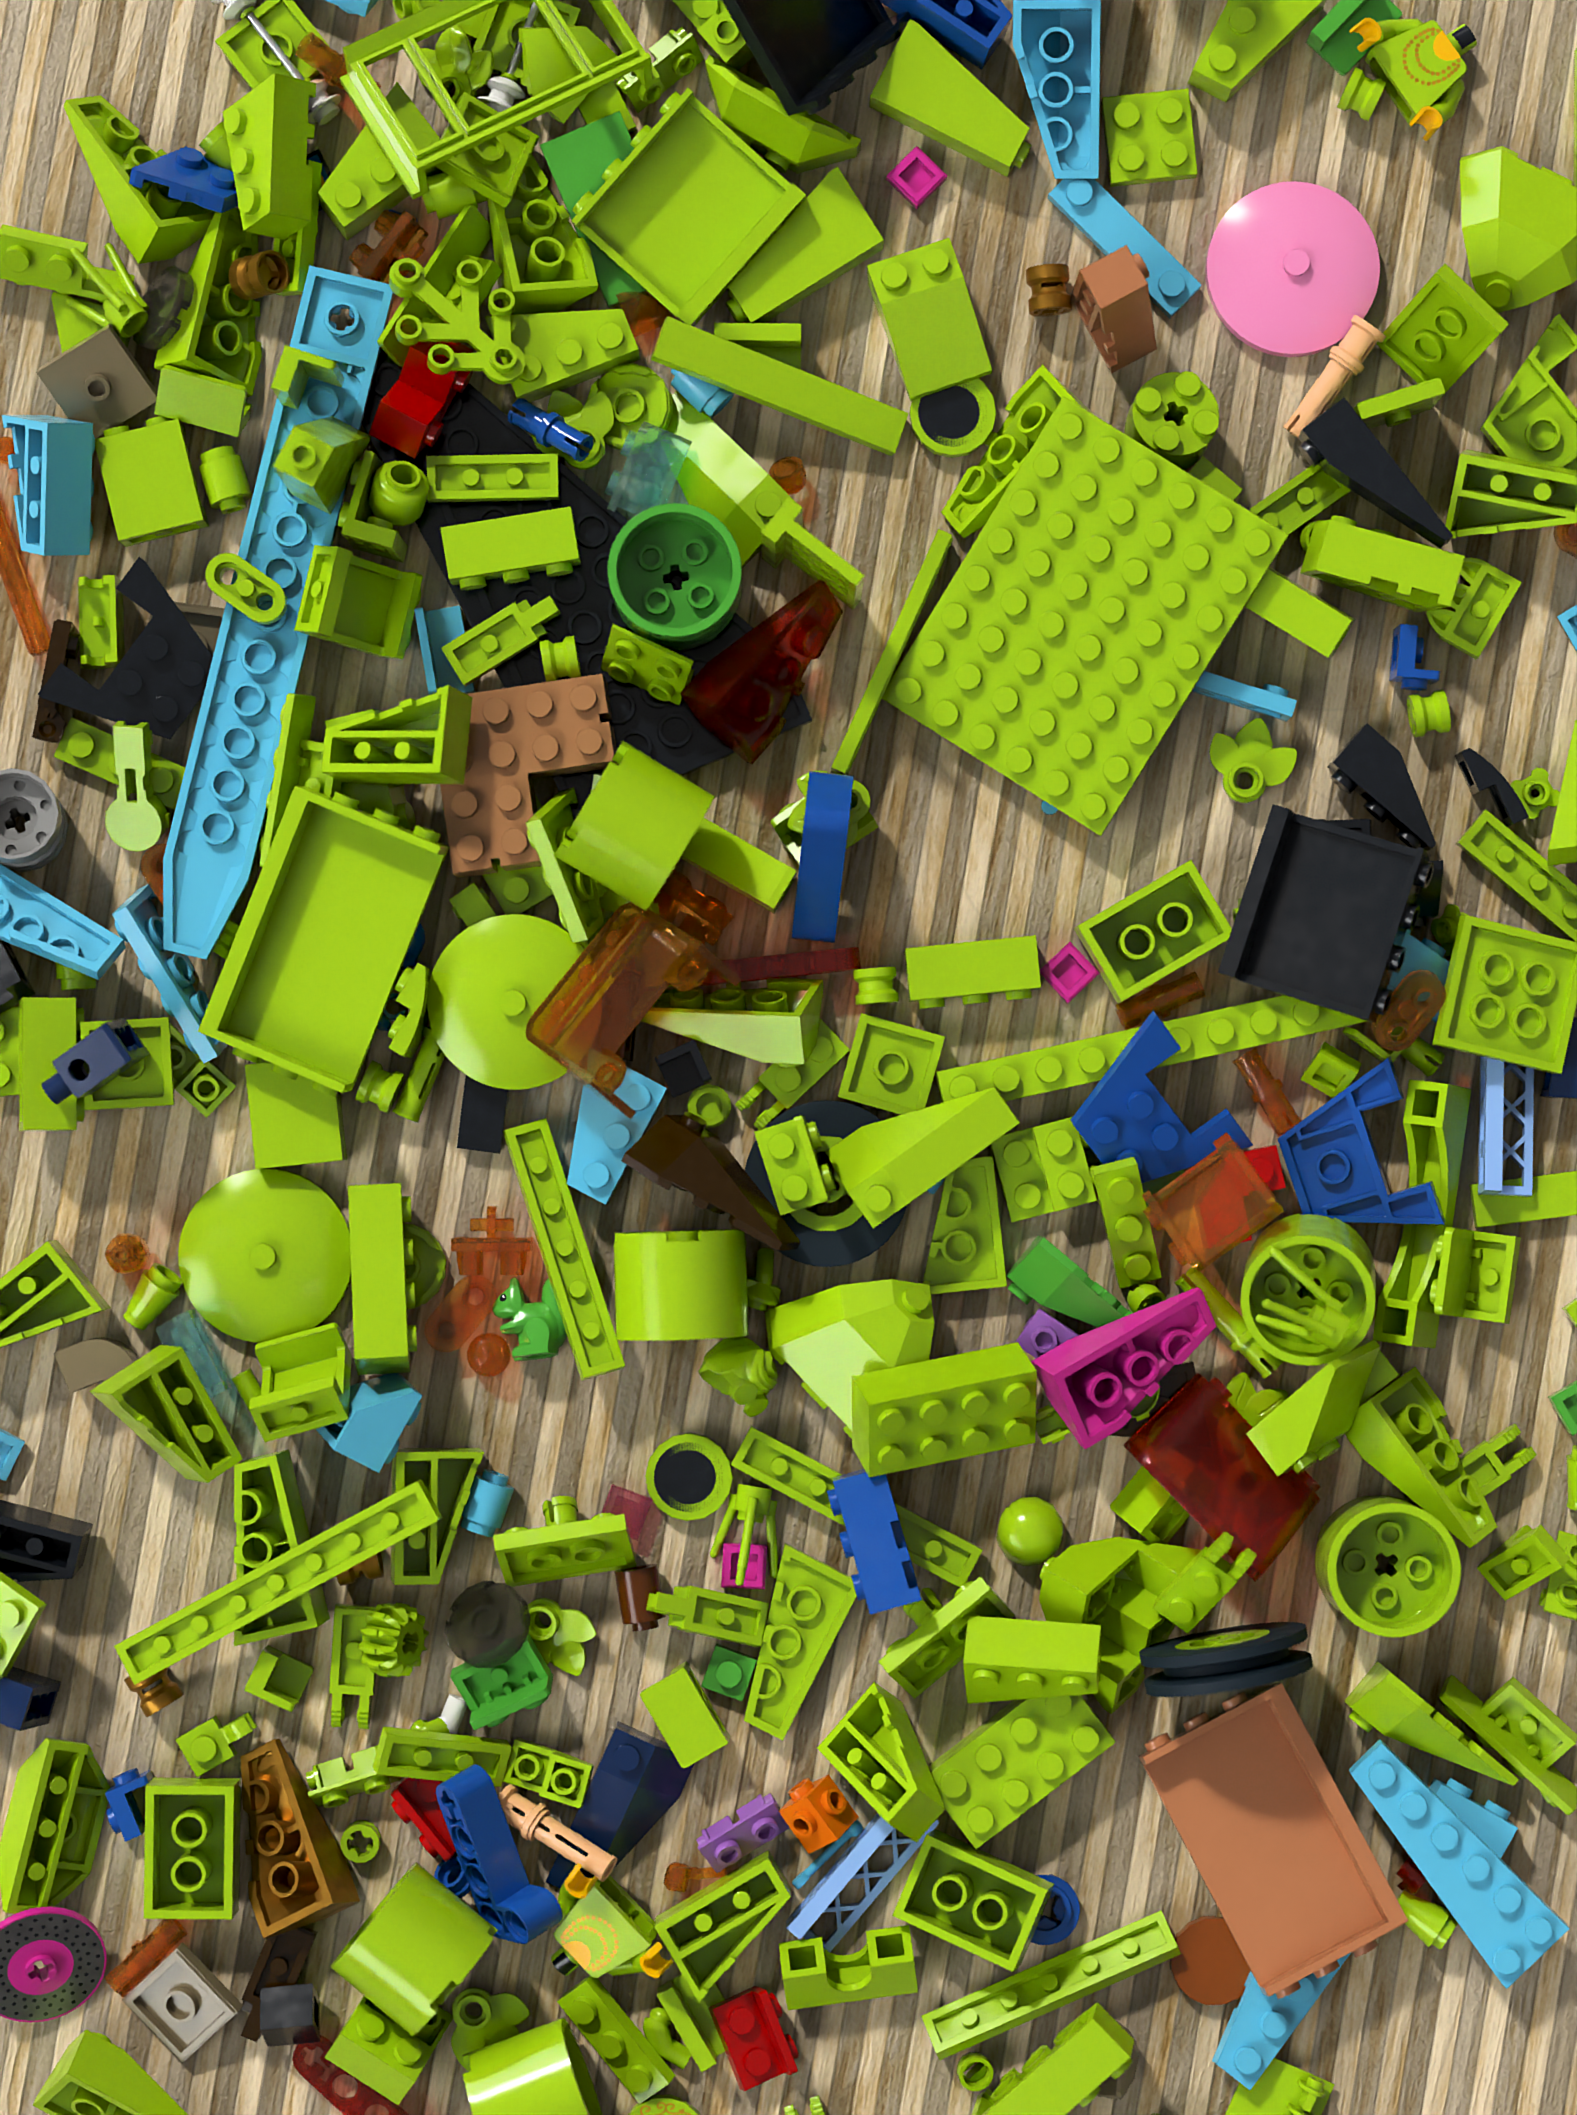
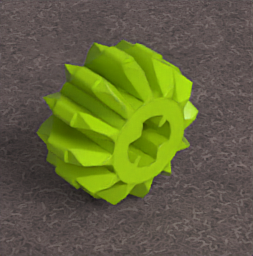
(393, 1640)

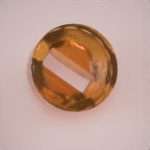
(789, 474)

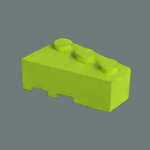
(365, 179)
(45, 1294)
(448, 1478)
(1029, 1659)
(884, 1762)

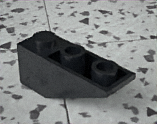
(1381, 777)

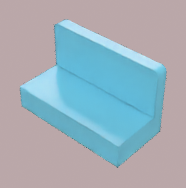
(434, 631)

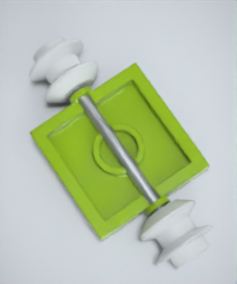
(501, 36)
(267, 45)

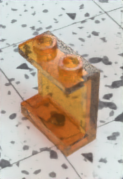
(1212, 1205)

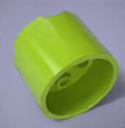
(634, 826)
(1324, 1251)
(680, 1285)
(1422, 1564)
(414, 1949)
(531, 2075)

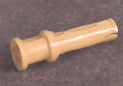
(1344, 362)
(538, 1817)

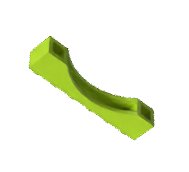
(1435, 1142)

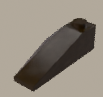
(693, 1159)

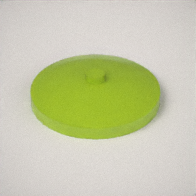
(488, 991)
(265, 1255)

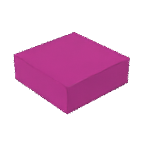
(916, 177)
(1068, 972)
(755, 1570)

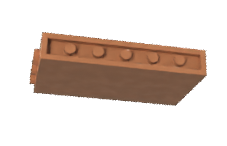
(1272, 1839)

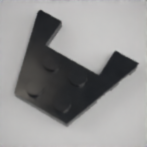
(157, 676)

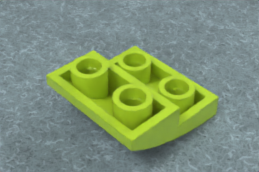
(413, 994)

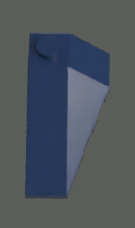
(625, 1797)

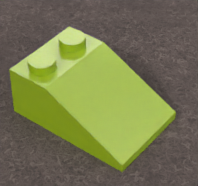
(929, 318)
(1316, 1414)

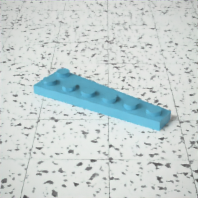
(53, 929)
(1478, 1888)

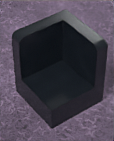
(683, 1068)
(290, 2015)

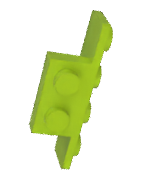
(462, 241)
(47, 263)
(295, 763)
(1519, 1731)

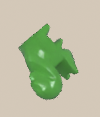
(536, 1323)

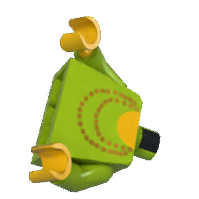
(1419, 66)
(604, 1930)

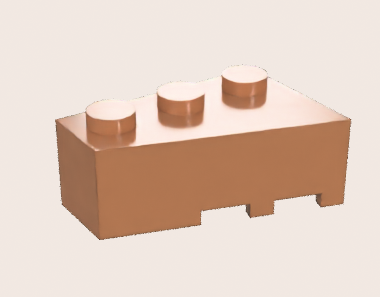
(1116, 307)

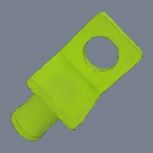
(1414, 1054)

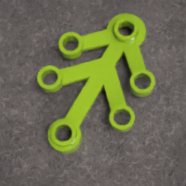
(459, 325)

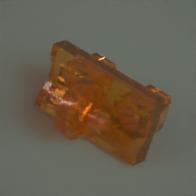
(400, 240)
(512, 1249)

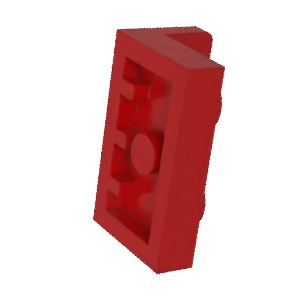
(417, 1802)
(754, 2037)

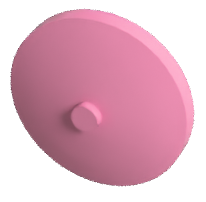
(1292, 269)

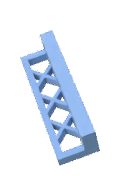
(1491, 1129)
(844, 1870)

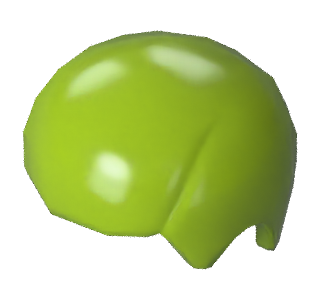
(1030, 1531)

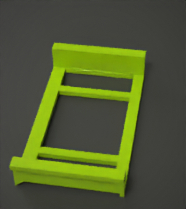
(405, 34)

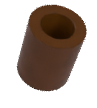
(633, 1593)

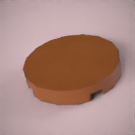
(1209, 1962)

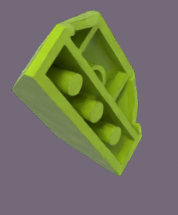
(760, 120)
(51, 1825)

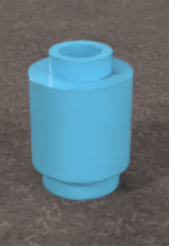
(701, 394)
(487, 1503)

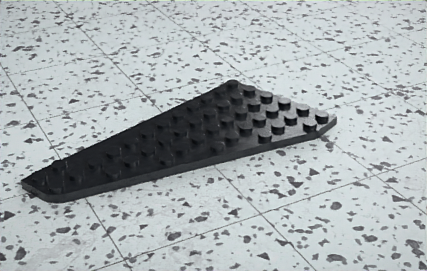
(584, 597)

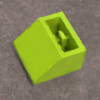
(383, 2052)

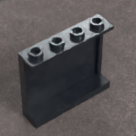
(813, 44)
(1326, 914)

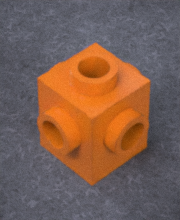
(817, 1813)

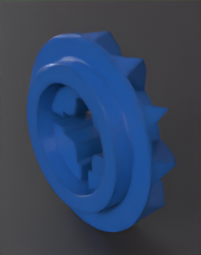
(1066, 1911)

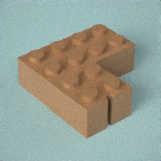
(511, 741)

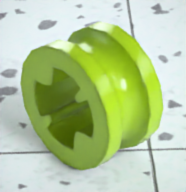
(368, 1830)

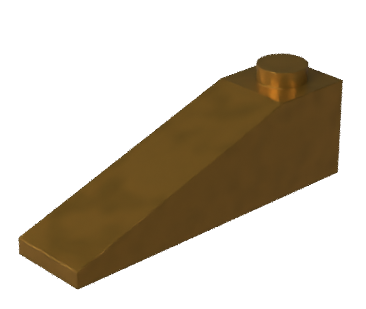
(294, 1858)

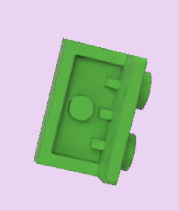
(505, 1688)

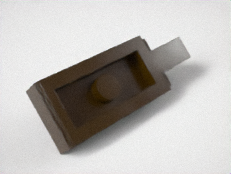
(63, 645)
(277, 1966)

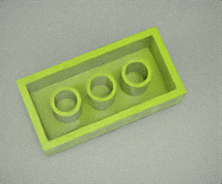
(943, 1409)
(1016, 1761)

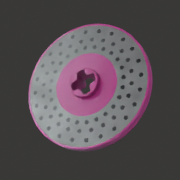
(72, 1957)

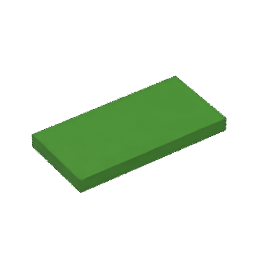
(577, 167)

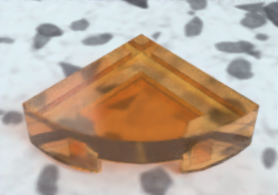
(642, 311)

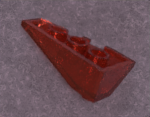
(753, 680)

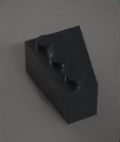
(40, 1543)

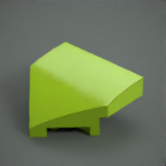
(549, 64)

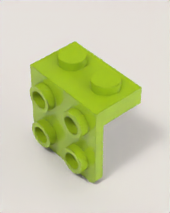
(1475, 1275)

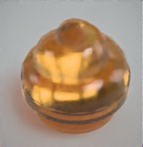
(489, 1354)

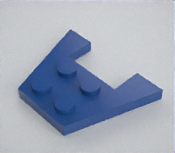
(1132, 1119)
(1338, 1165)

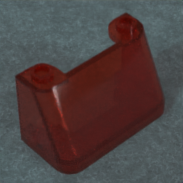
(1218, 1475)

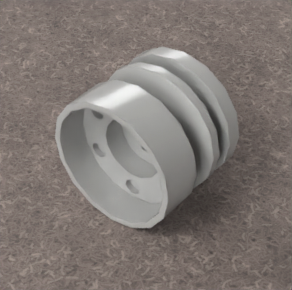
(46, 823)

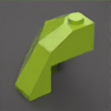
(1517, 228)
(850, 1334)
(1115, 1587)

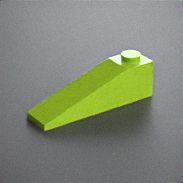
(1409, 1445)

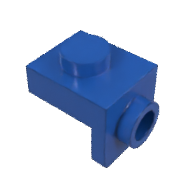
(124, 1811)

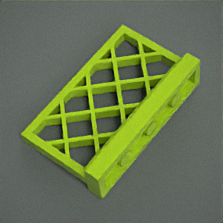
(788, 539)

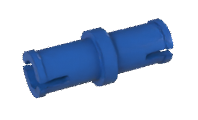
(550, 429)

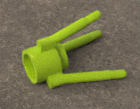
(123, 311)
(1321, 1325)
(752, 1505)

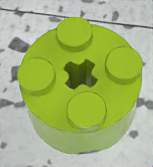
(1185, 403)

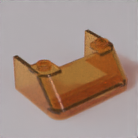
(612, 992)

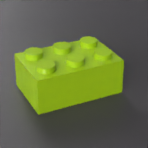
(1154, 931)
(192, 1848)
(973, 1900)

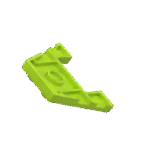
(1533, 414)

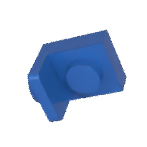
(1407, 651)

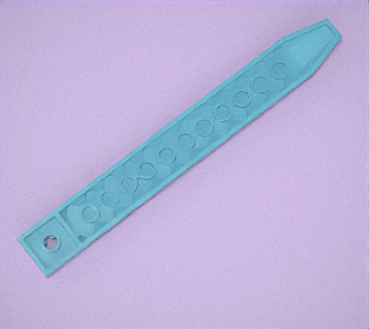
(258, 664)

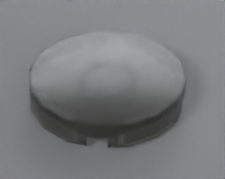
(165, 297)
(487, 1624)

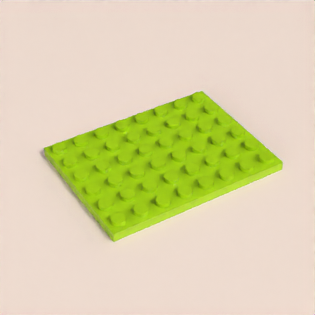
(1083, 615)

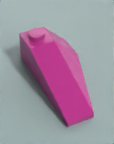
(1112, 1368)

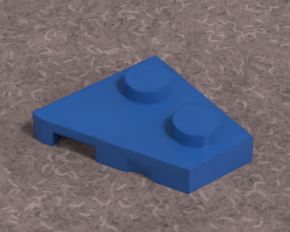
(190, 179)

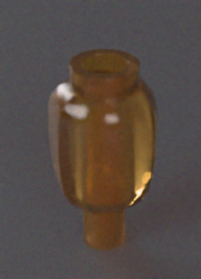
(127, 1253)

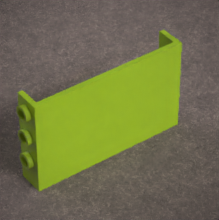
(323, 939)

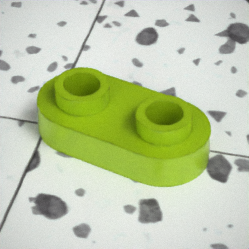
(247, 589)

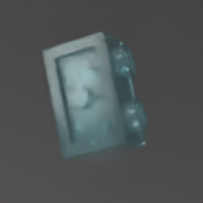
(189, 1333)

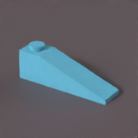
(1062, 73)

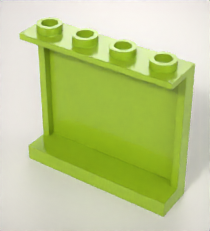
(686, 208)

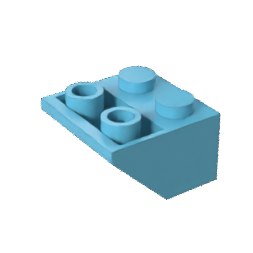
(376, 1419)

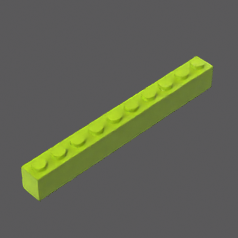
(1090, 1058)

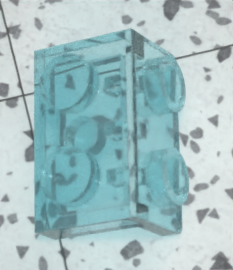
(649, 471)

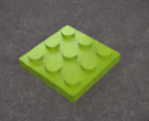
(1509, 995)

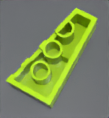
(379, 1278)
(268, 1525)
(1065, 2075)

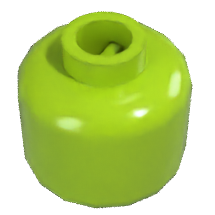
(398, 492)

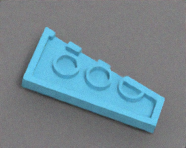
(170, 971)
(1264, 2025)

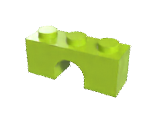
(822, 1978)

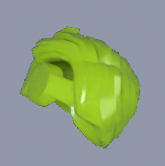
(741, 1371)

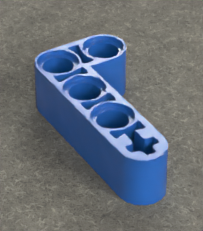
(822, 856)
(492, 1859)

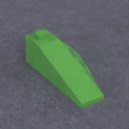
(1062, 1285)

